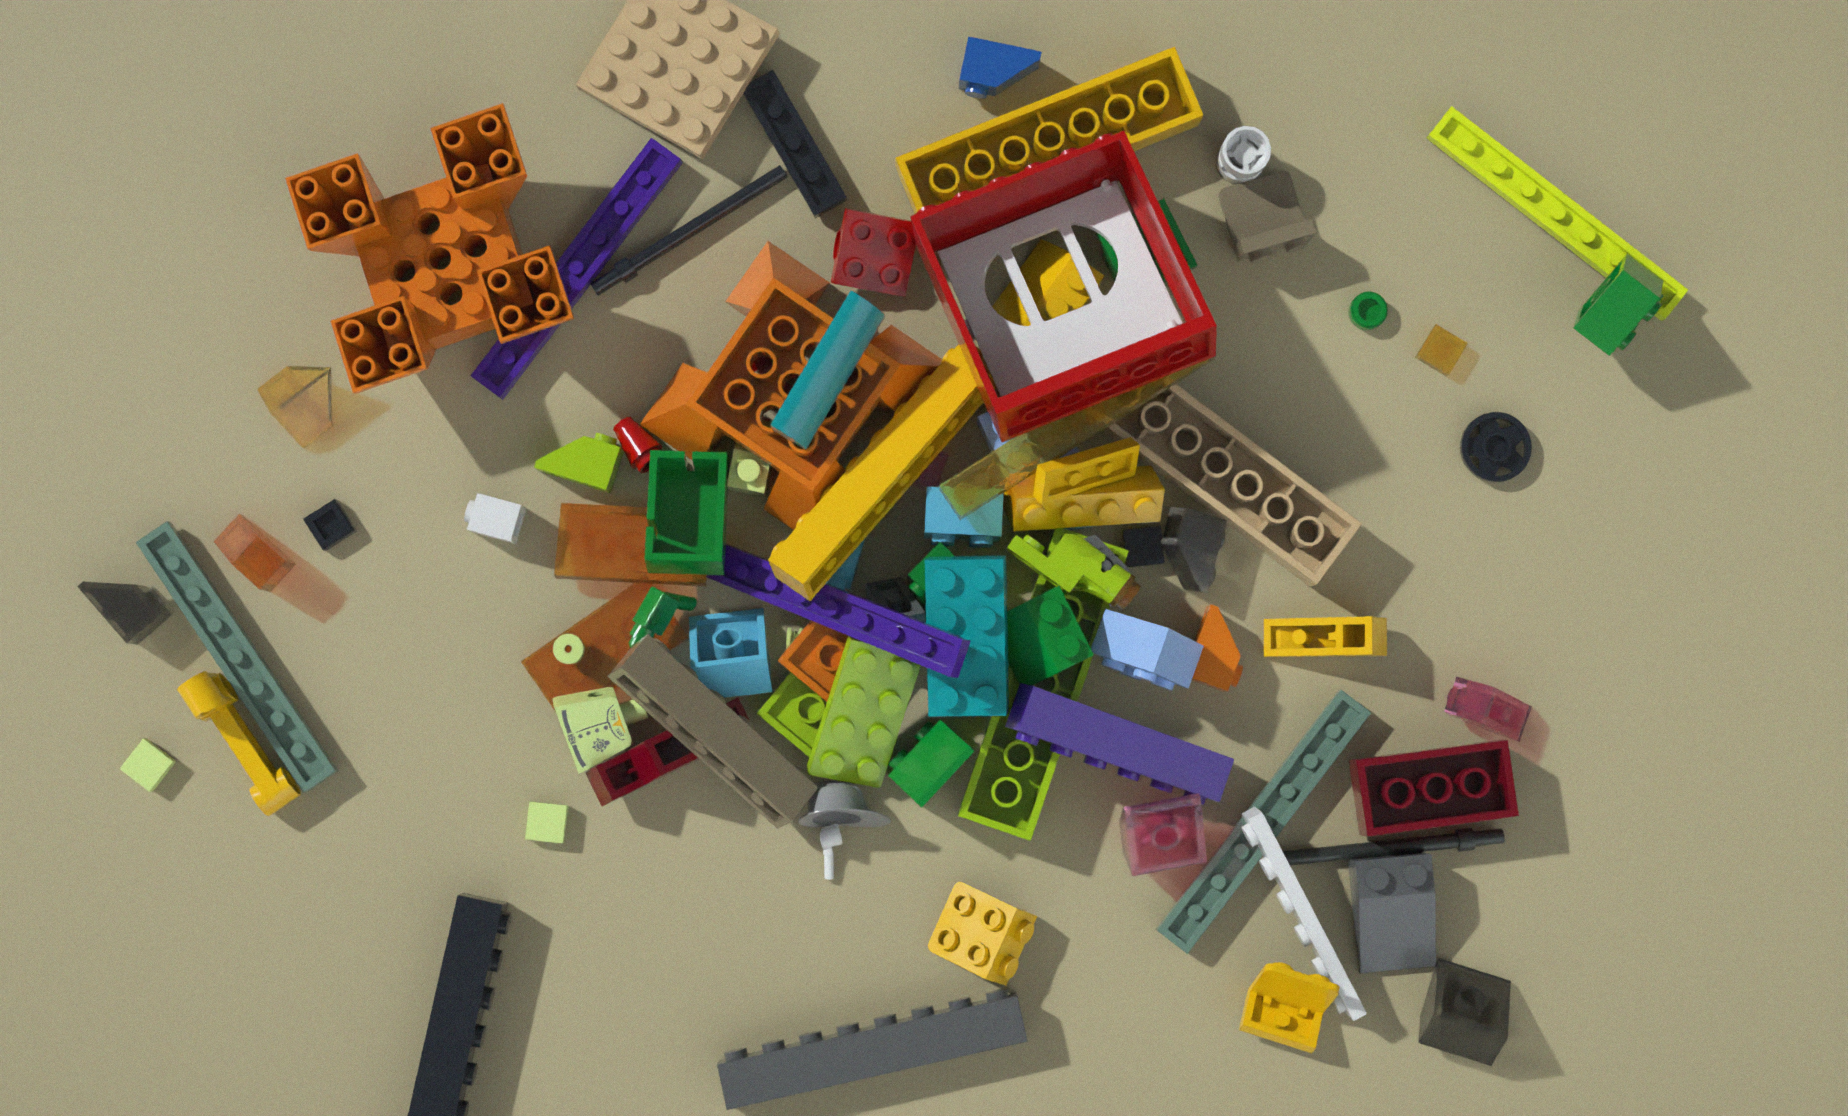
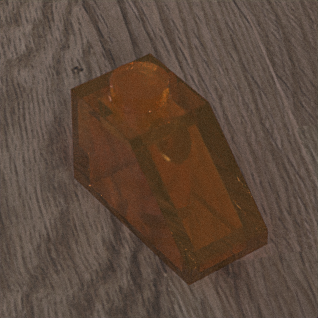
(253, 554)

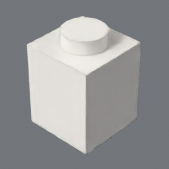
(495, 518)

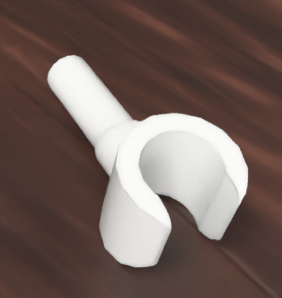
(830, 837)

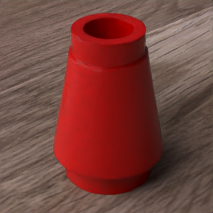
(636, 443)

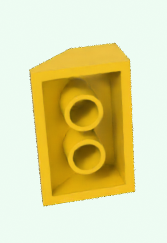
(1052, 283)

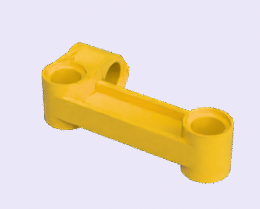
(213, 698)

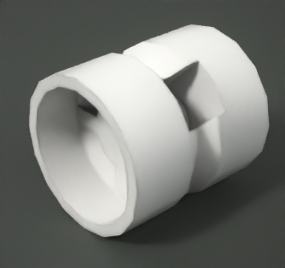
(1243, 154)

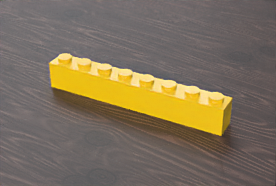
(878, 476)

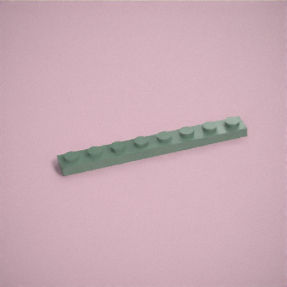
(237, 656)
(1278, 804)

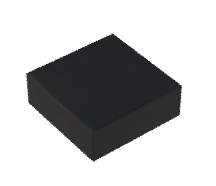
(330, 525)
(1143, 546)

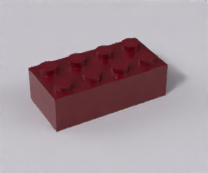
(1433, 788)

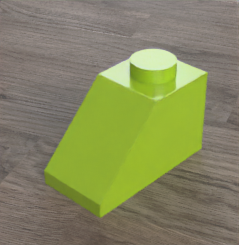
(585, 462)

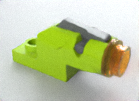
(1079, 561)

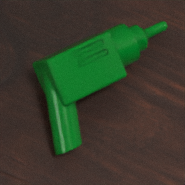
(657, 612)

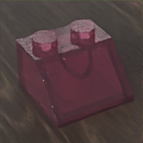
(1163, 834)

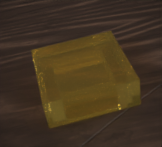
(1441, 350)

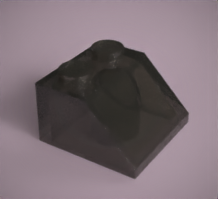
(1465, 1012)

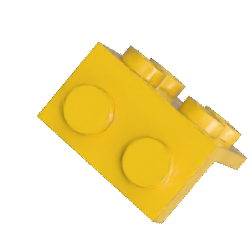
(982, 933)
(1287, 1006)

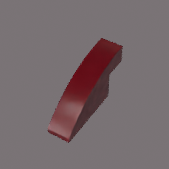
(644, 764)

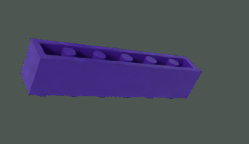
(1117, 742)

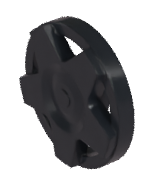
(1495, 447)

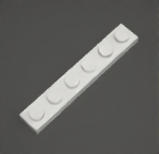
(1294, 900)

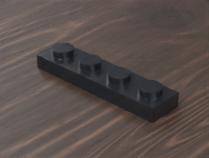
(794, 144)

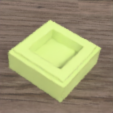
(147, 765)
(546, 822)

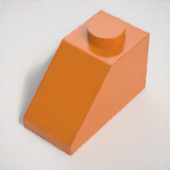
(1220, 656)

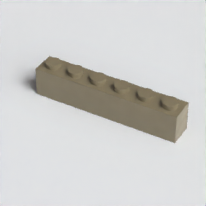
(713, 731)

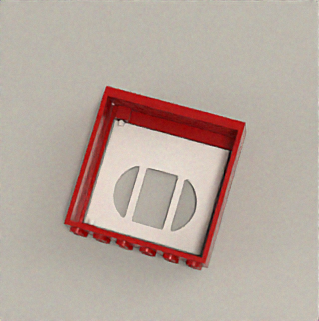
(1090, 351)

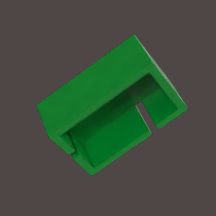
(686, 513)

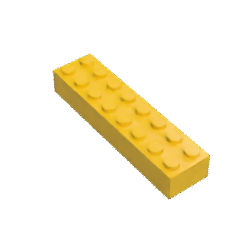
(1143, 99)

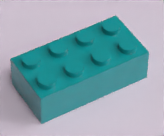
(970, 601)

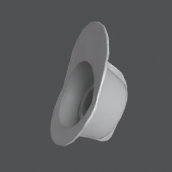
(842, 805)

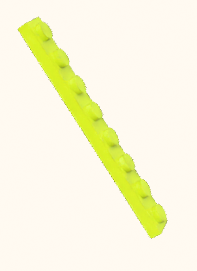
(1543, 202)

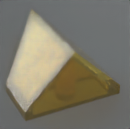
(300, 401)

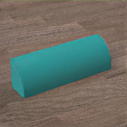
(827, 370)

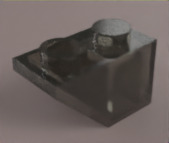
(1192, 546)

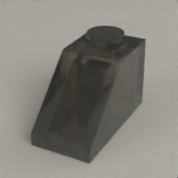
(128, 608)

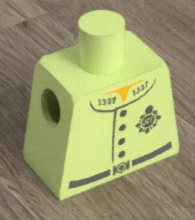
(596, 724)

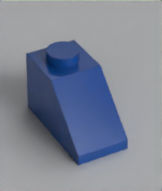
(994, 67)

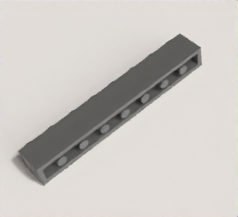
(871, 1050)

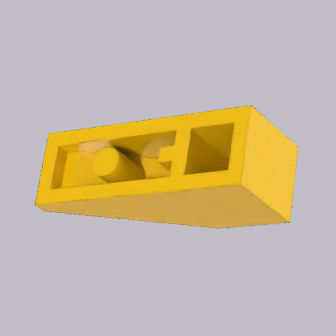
(1325, 637)

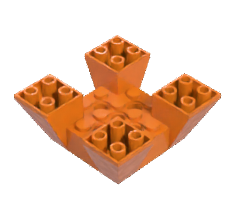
(411, 319)
(731, 398)

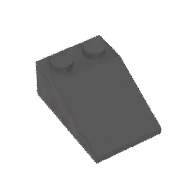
(1394, 911)

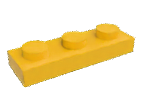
(1086, 470)

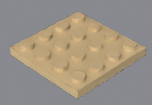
(678, 66)

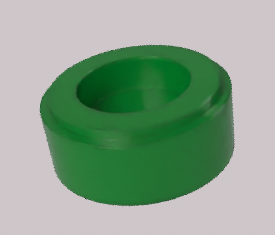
(1368, 310)

